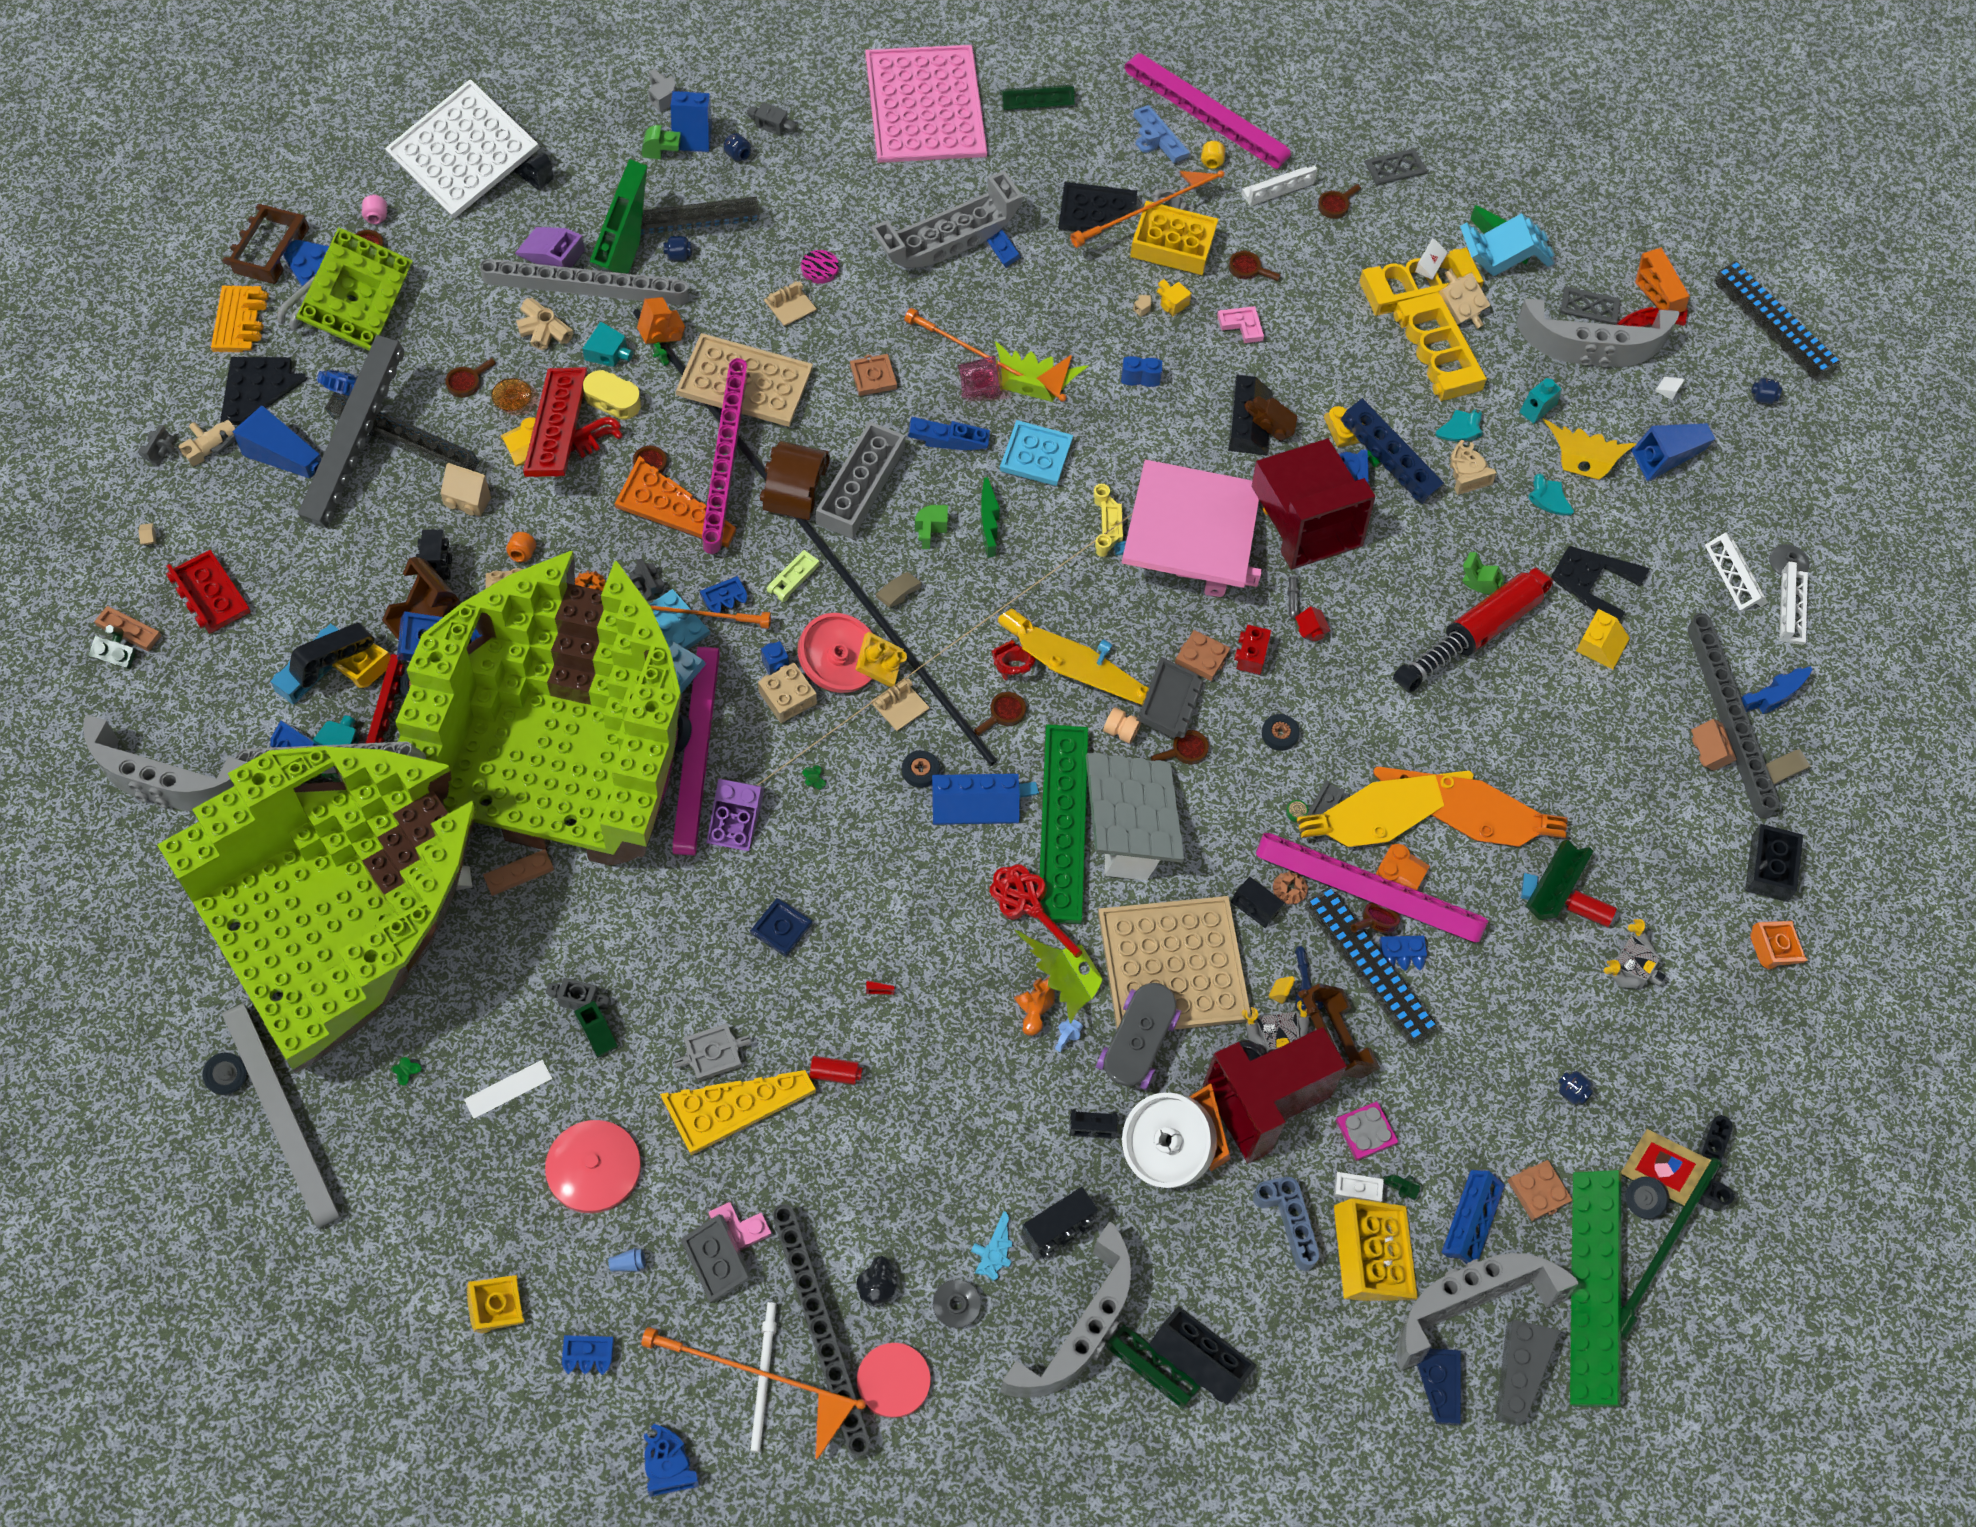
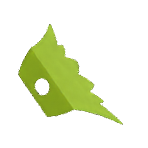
(1030, 369)
(1063, 976)

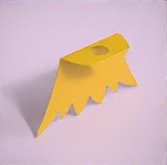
(1580, 447)

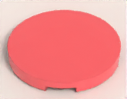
(893, 1380)

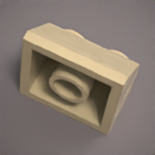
(465, 490)

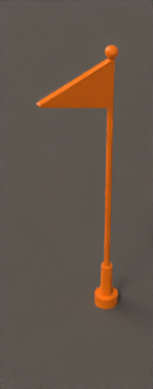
(1193, 178)
(1051, 379)
(764, 620)
(831, 1407)

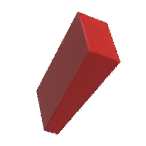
(879, 988)

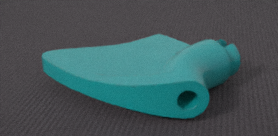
(1461, 427)
(1550, 496)

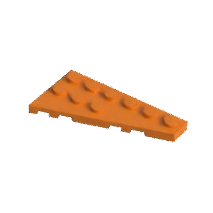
(665, 502)

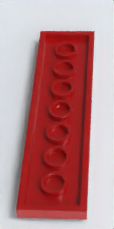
(555, 422)

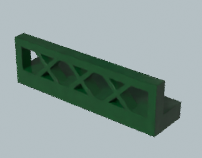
(1037, 97)
(1559, 876)
(1149, 1370)

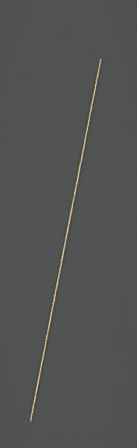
(938, 654)

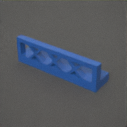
(1470, 1213)

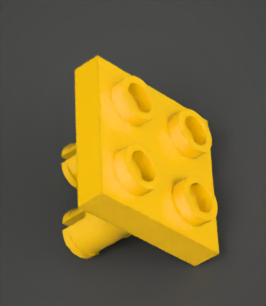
(880, 659)

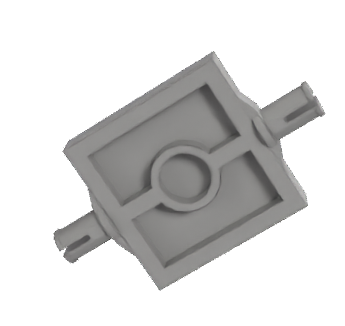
(712, 1052)

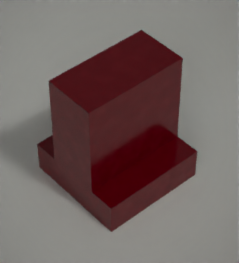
(1313, 502)
(1265, 1092)

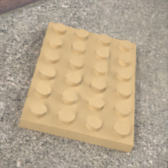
(772, 383)

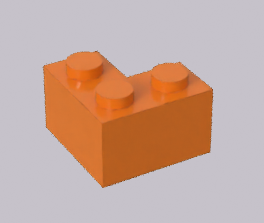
(659, 323)

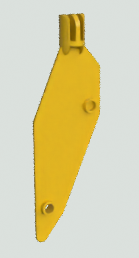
(1072, 658)
(1379, 810)

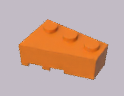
(1660, 281)
(1207, 1100)

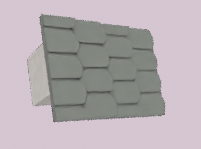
(1133, 814)

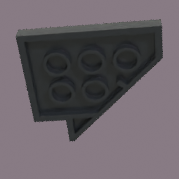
(1093, 205)
(256, 383)

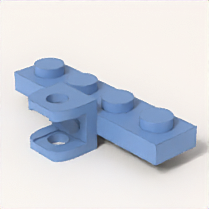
(1156, 133)

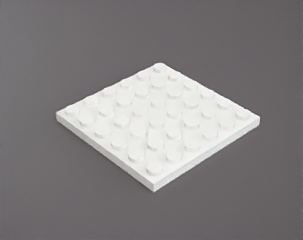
(462, 148)

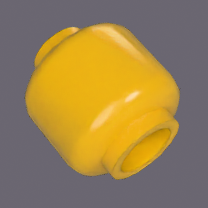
(1213, 154)

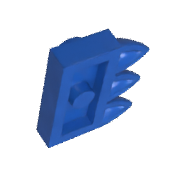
(724, 594)
(1403, 950)
(586, 1352)

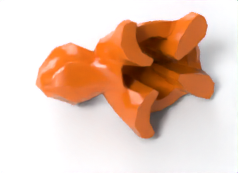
(1035, 1005)

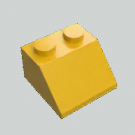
(1604, 639)

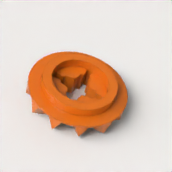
(597, 580)

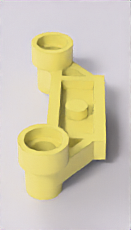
(1110, 516)

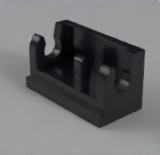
(1257, 902)
(1093, 1124)

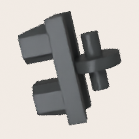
(159, 444)
(643, 580)

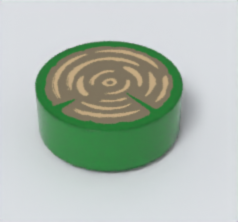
(1296, 809)

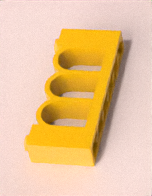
(1381, 296)
(1446, 384)

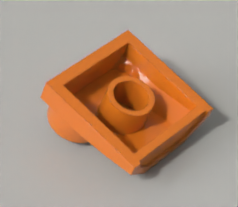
(1402, 867)
(1777, 944)

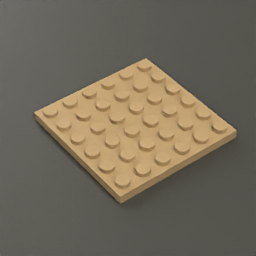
(1183, 947)

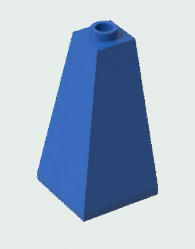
(273, 443)
(1670, 446)

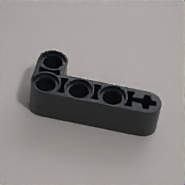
(536, 170)
(326, 650)
(1720, 1143)

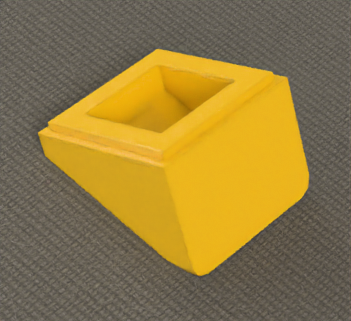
(1281, 989)

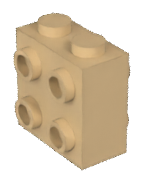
(787, 692)

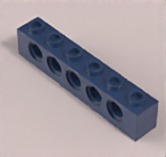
(1390, 441)

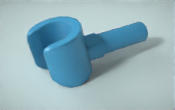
(1104, 648)

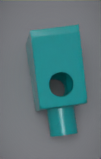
(606, 346)
(1546, 395)
(338, 734)

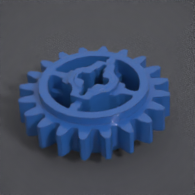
(337, 381)

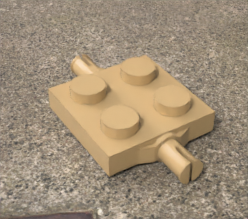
(1464, 298)

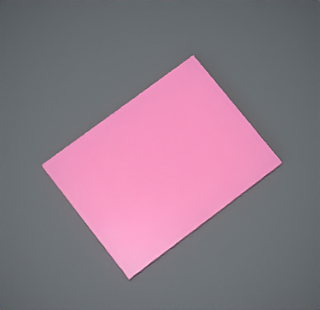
(925, 103)
(1192, 524)

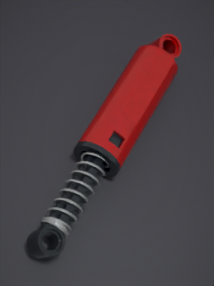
(1479, 625)

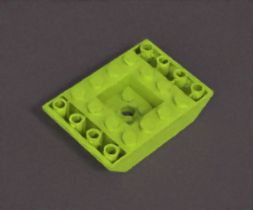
(360, 270)

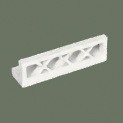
(1279, 185)
(1743, 571)
(1789, 605)

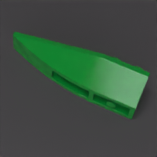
(622, 226)

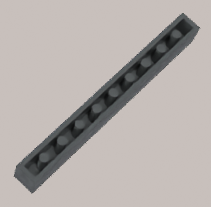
(351, 431)

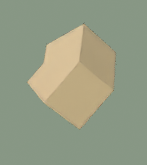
(1142, 305)
(147, 534)

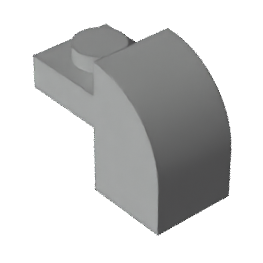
(661, 90)

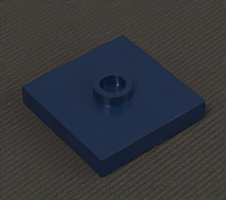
(781, 927)

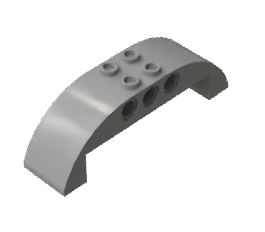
(953, 229)
(1593, 342)
(150, 778)
(1473, 1287)
(1067, 1362)

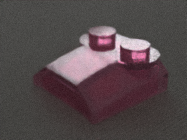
(981, 378)

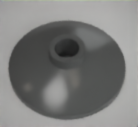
(1781, 556)
(960, 1292)

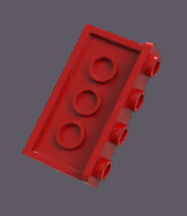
(208, 592)

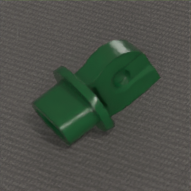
(1407, 1187)

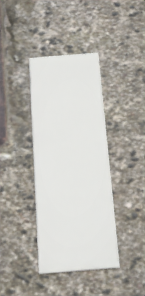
(507, 1089)

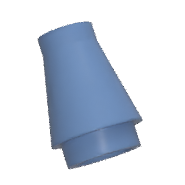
(628, 1261)

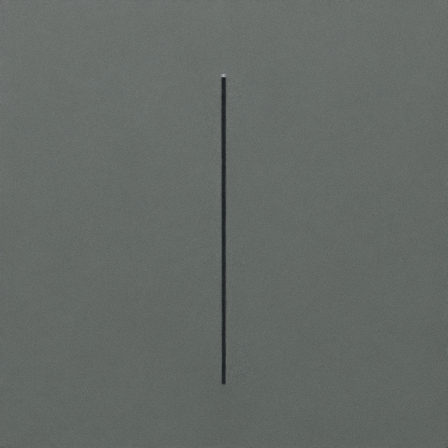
(852, 584)

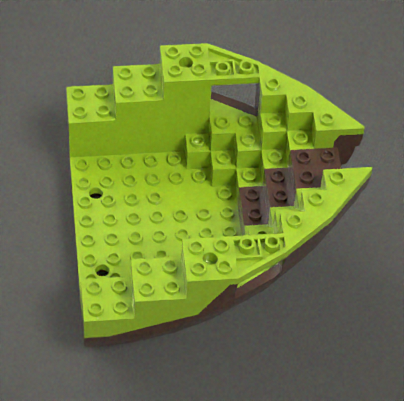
(550, 710)
(327, 882)

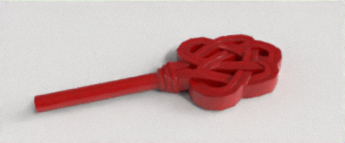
(1005, 879)

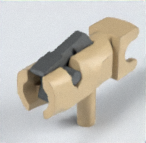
(207, 442)

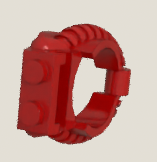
(1010, 652)

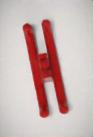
(584, 439)

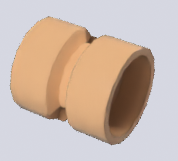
(1123, 726)

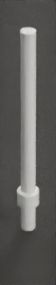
(768, 1328)

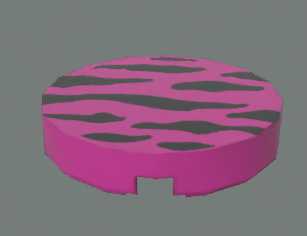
(819, 266)

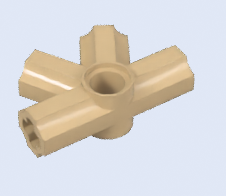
(542, 330)

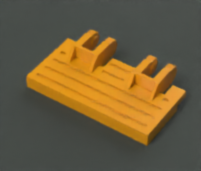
(237, 318)

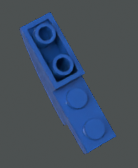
(952, 436)
(1778, 693)

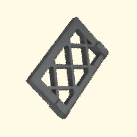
(1374, 171)
(1582, 295)

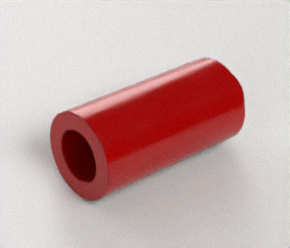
(1590, 908)
(835, 1070)

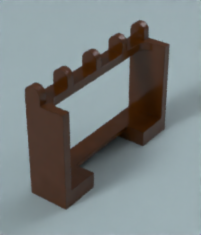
(273, 268)
(1336, 1003)

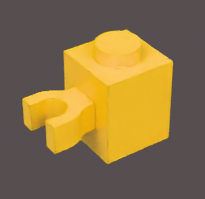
(1173, 298)

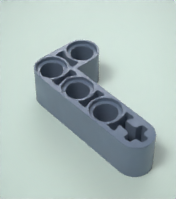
(1291, 1223)

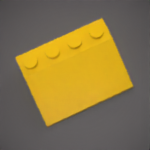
(1174, 238)
(1363, 1249)

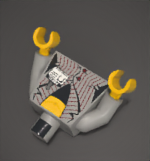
(1635, 961)
(1276, 1029)

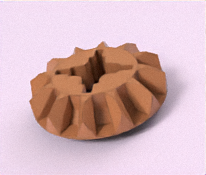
(1294, 896)

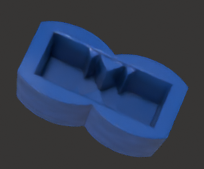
(1141, 371)

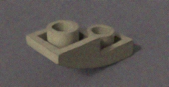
(897, 589)
(1787, 766)

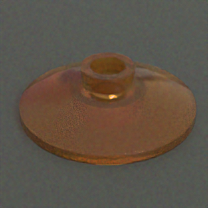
(508, 389)

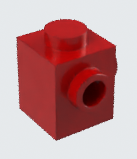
(1312, 624)

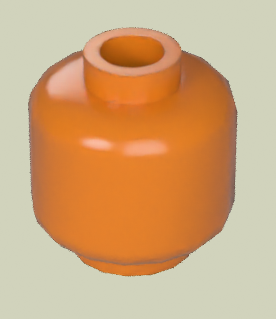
(521, 546)

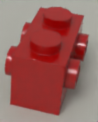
(1253, 649)

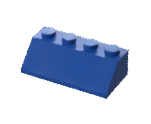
(975, 799)

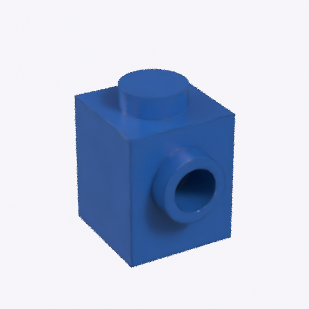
(774, 657)

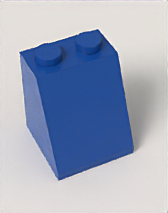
(693, 119)

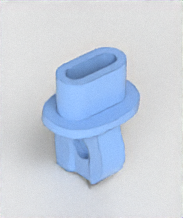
(1068, 1031)

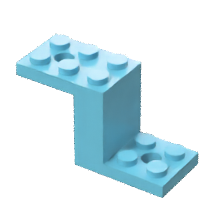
(1508, 244)

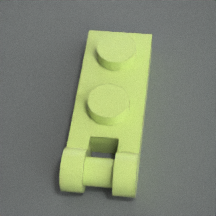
(793, 575)

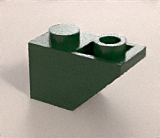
(595, 1029)

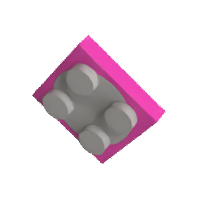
(1366, 1131)

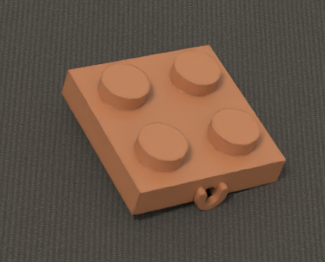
(873, 374)
(1202, 655)
(1539, 1190)

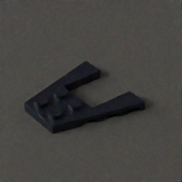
(1580, 570)

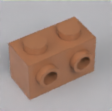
(1713, 745)

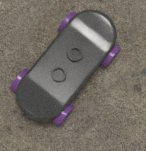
(1140, 1034)

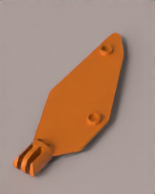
(1485, 811)

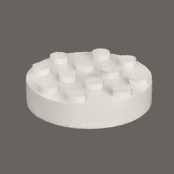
(1191, 1145)

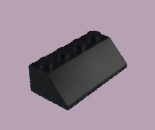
(1245, 434)
(1202, 1355)

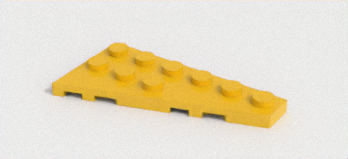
(726, 1108)

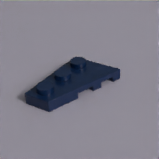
(1442, 1384)

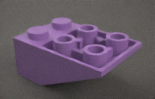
(552, 247)
(735, 814)

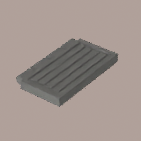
(1170, 699)

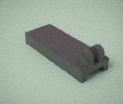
(1326, 799)

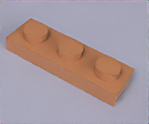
(134, 631)
(518, 872)

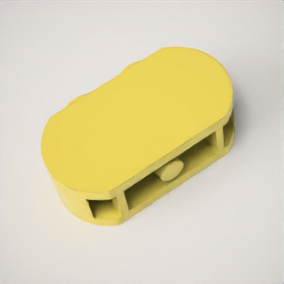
(612, 394)

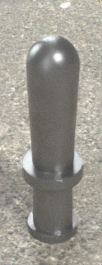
(1293, 594)

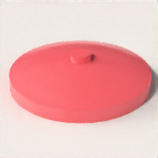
(831, 651)
(592, 1166)

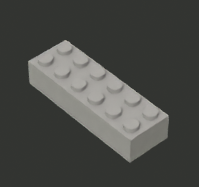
(860, 480)

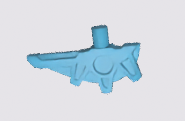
(995, 1253)

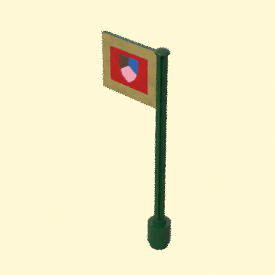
(1686, 1180)

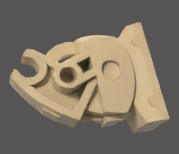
(1470, 469)

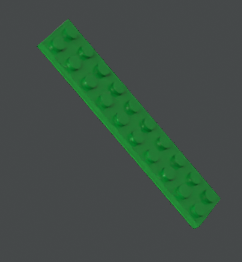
(1063, 822)
(1597, 1297)

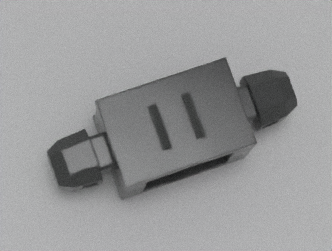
(771, 119)
(570, 988)

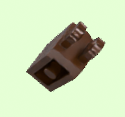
(1272, 417)

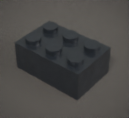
(1774, 862)
(1059, 1224)

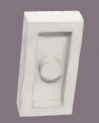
(1358, 1187)

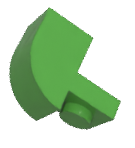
(658, 140)
(931, 519)
(1480, 577)

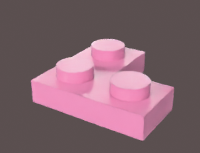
(1242, 318)
(745, 1232)

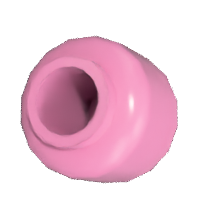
(374, 209)

